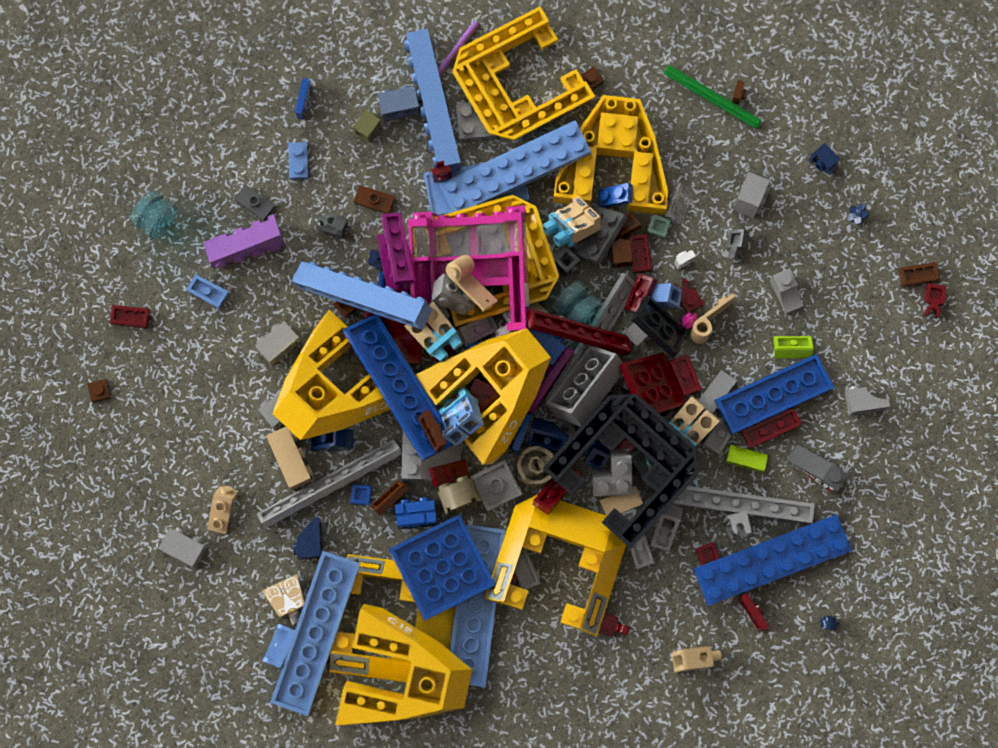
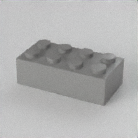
(585, 386)

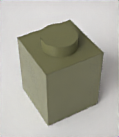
(367, 125)

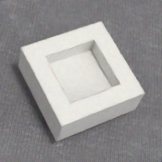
(684, 259)

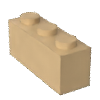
(290, 458)

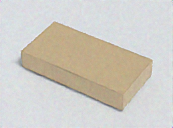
(621, 502)

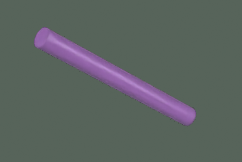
(454, 52)

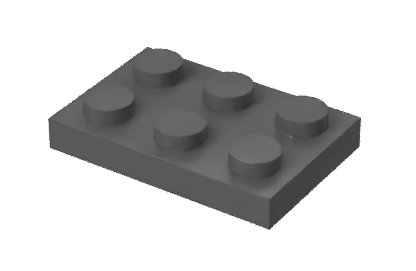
(597, 245)

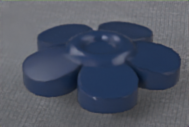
(857, 214)
(375, 259)

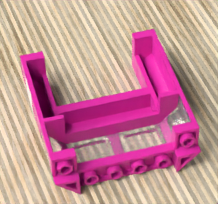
(492, 242)

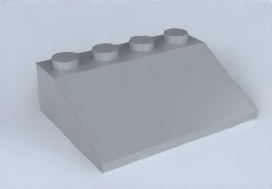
(417, 470)

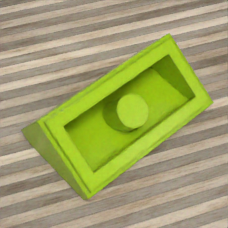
(793, 347)
(746, 459)

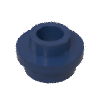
(829, 622)

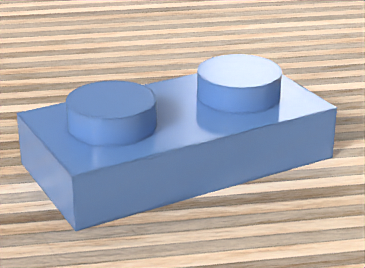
(298, 160)
(207, 291)

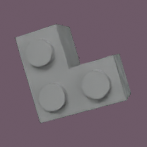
(752, 195)
(616, 479)

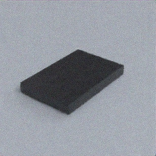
(660, 326)

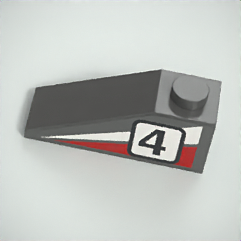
(817, 469)

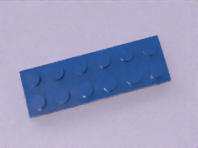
(774, 394)

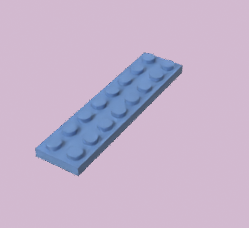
(516, 167)
(475, 616)
(315, 633)

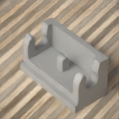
(738, 523)

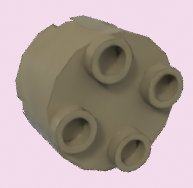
(531, 466)
(459, 495)

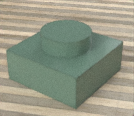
(658, 226)

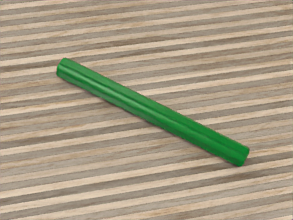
(712, 97)

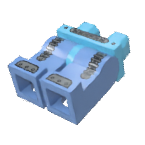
(459, 415)

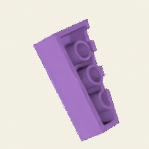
(244, 243)

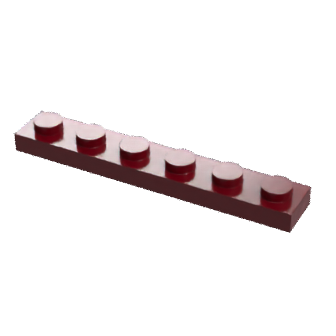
(578, 332)

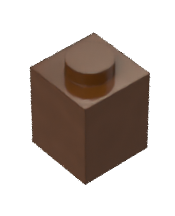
(621, 253)

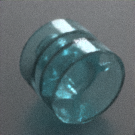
(573, 301)

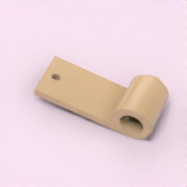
(460, 273)
(702, 327)

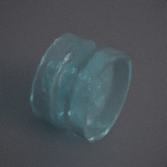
(153, 214)

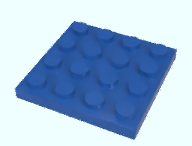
(441, 567)

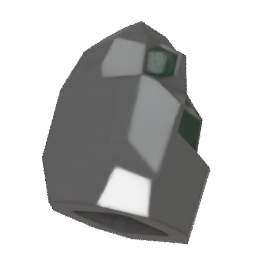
(332, 225)

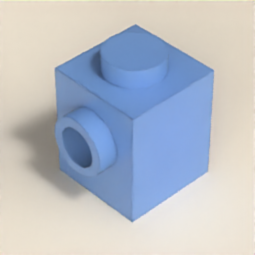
(667, 295)

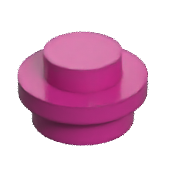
(688, 320)

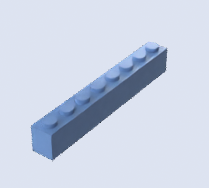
(432, 98)
(362, 295)

